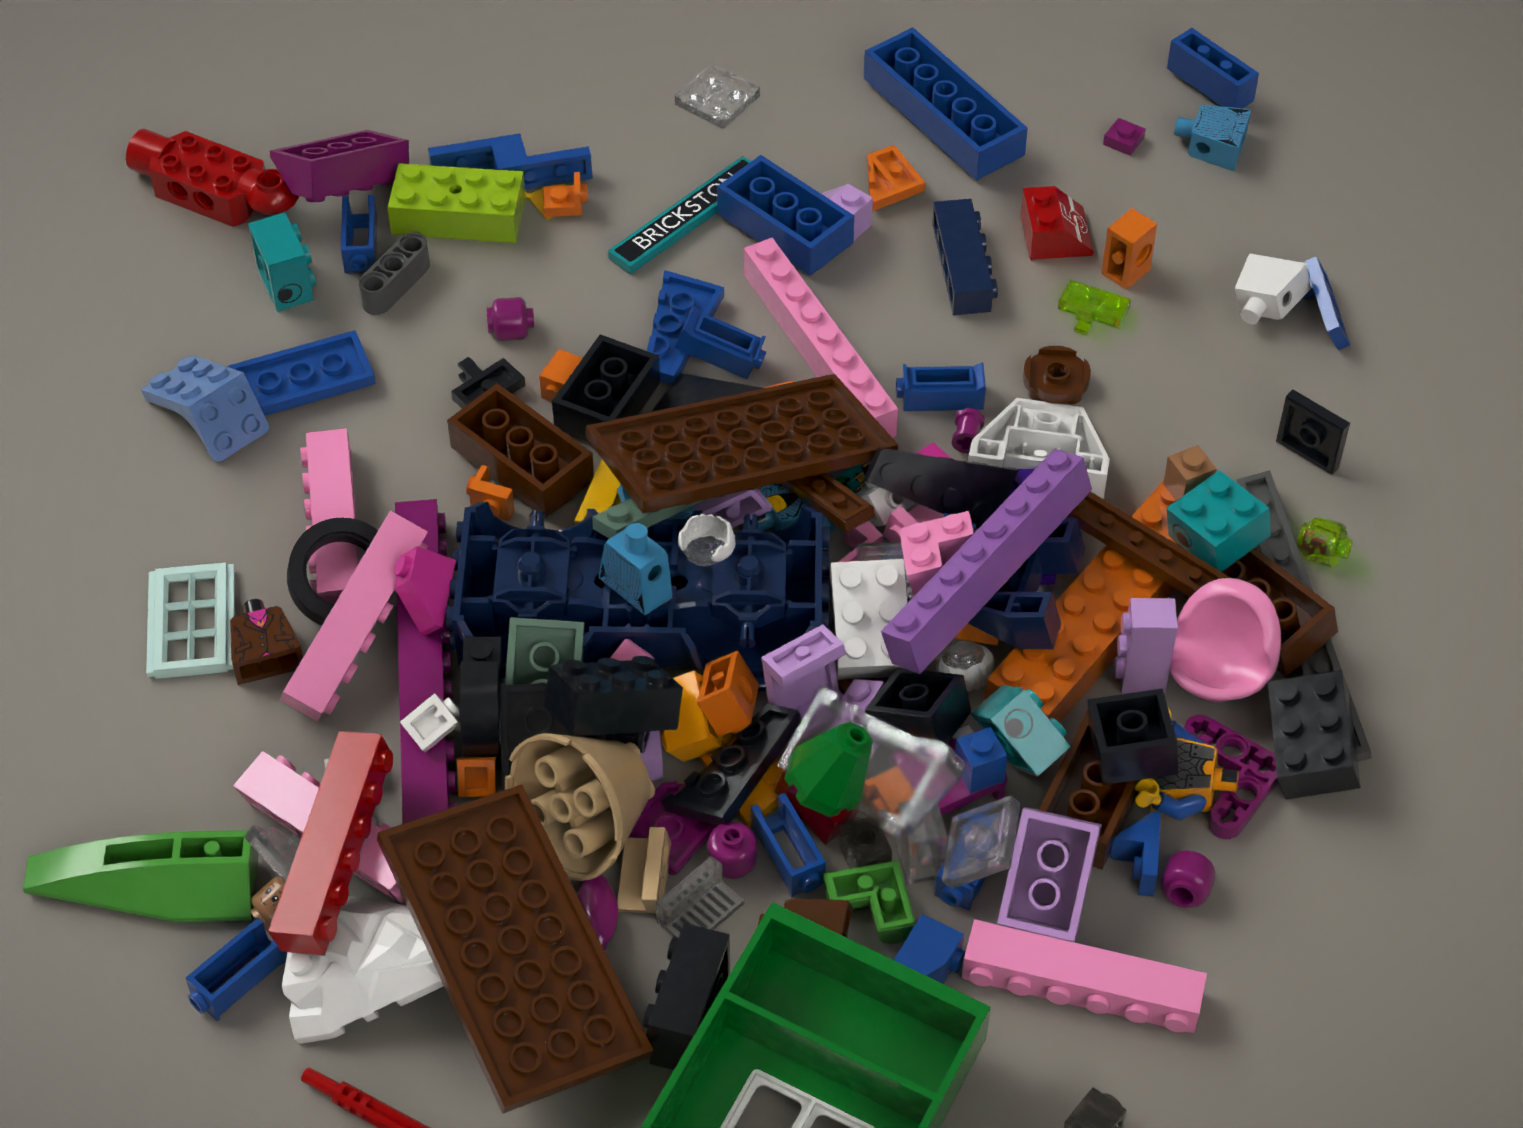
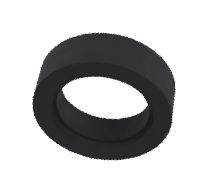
(315, 537)

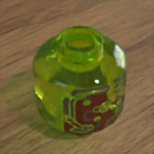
(1324, 541)

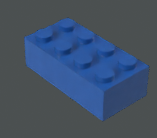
(779, 206)

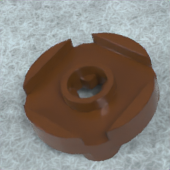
(1057, 390)

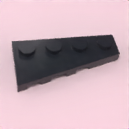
(942, 482)
(736, 769)

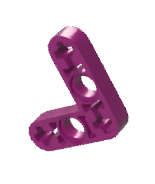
(1249, 776)

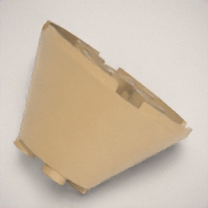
(584, 796)

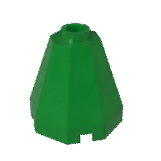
(831, 769)

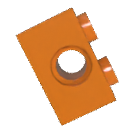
(1129, 248)
(728, 694)

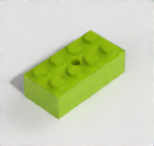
(457, 202)

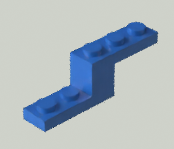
(509, 154)

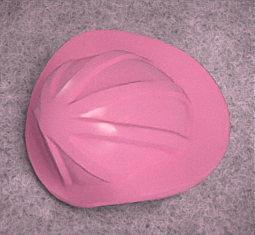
(1226, 641)

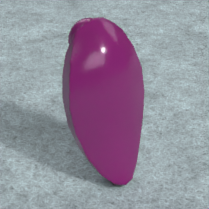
(600, 907)

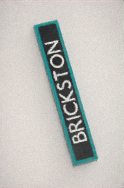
(672, 223)

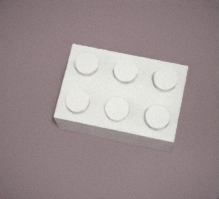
(862, 604)

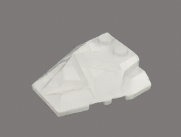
(366, 967)

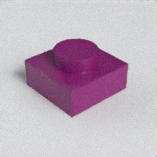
(1124, 136)

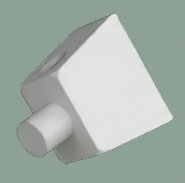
(1270, 287)

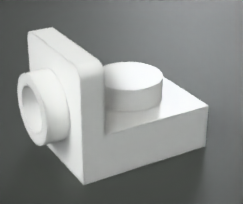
(432, 721)

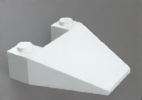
(1032, 430)

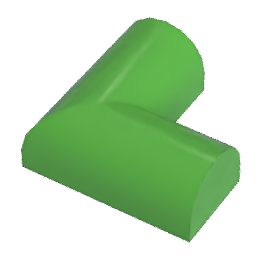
(881, 889)

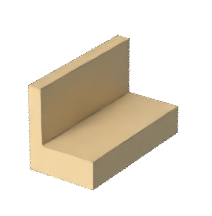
(644, 872)

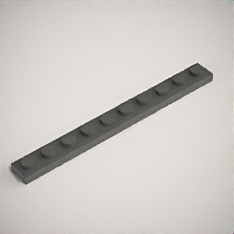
(1284, 551)

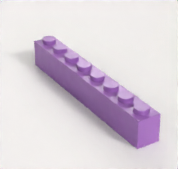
(986, 561)

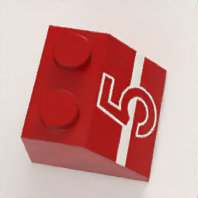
(1054, 224)

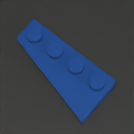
(673, 307)

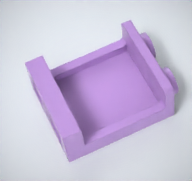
(800, 669)

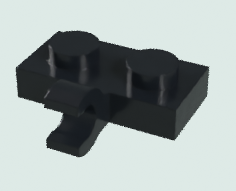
(478, 381)

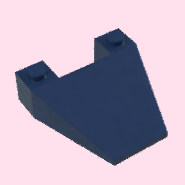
(1017, 610)

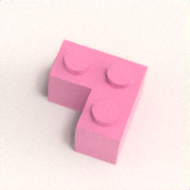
(931, 545)

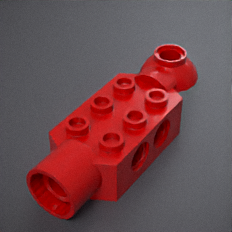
(208, 176)

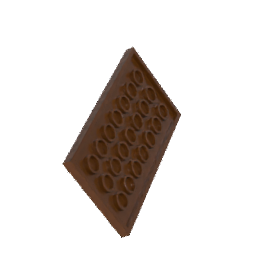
(738, 442)
(513, 947)

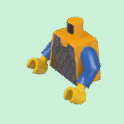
(1194, 786)

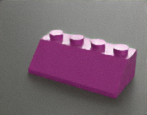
(341, 164)

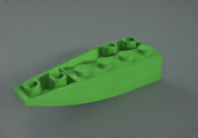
(153, 875)

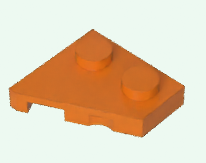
(891, 177)

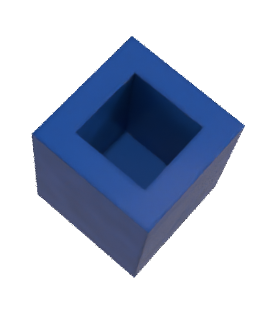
(983, 758)

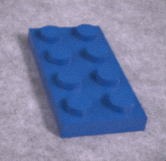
(308, 372)

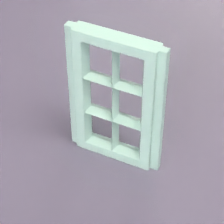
(158, 620)

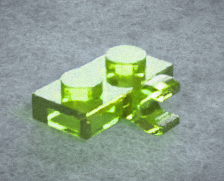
(1093, 305)

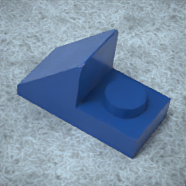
(1141, 846)

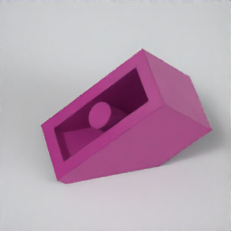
(424, 586)

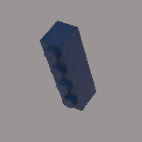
(963, 257)

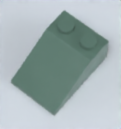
(540, 643)

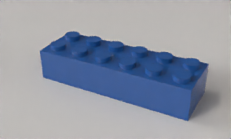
(945, 103)

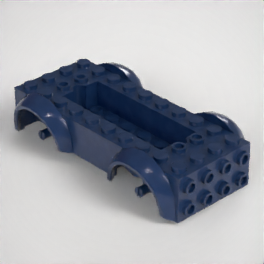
(746, 603)

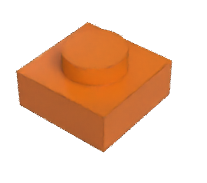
(476, 776)

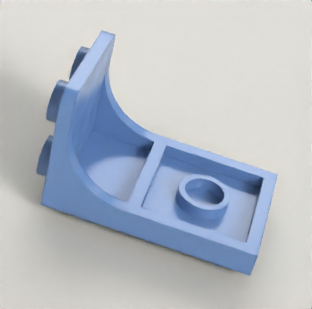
(213, 401)

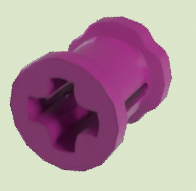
(969, 424)

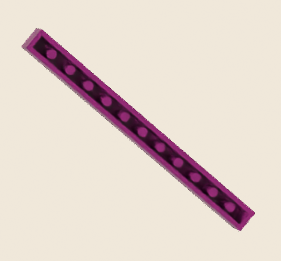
(422, 672)

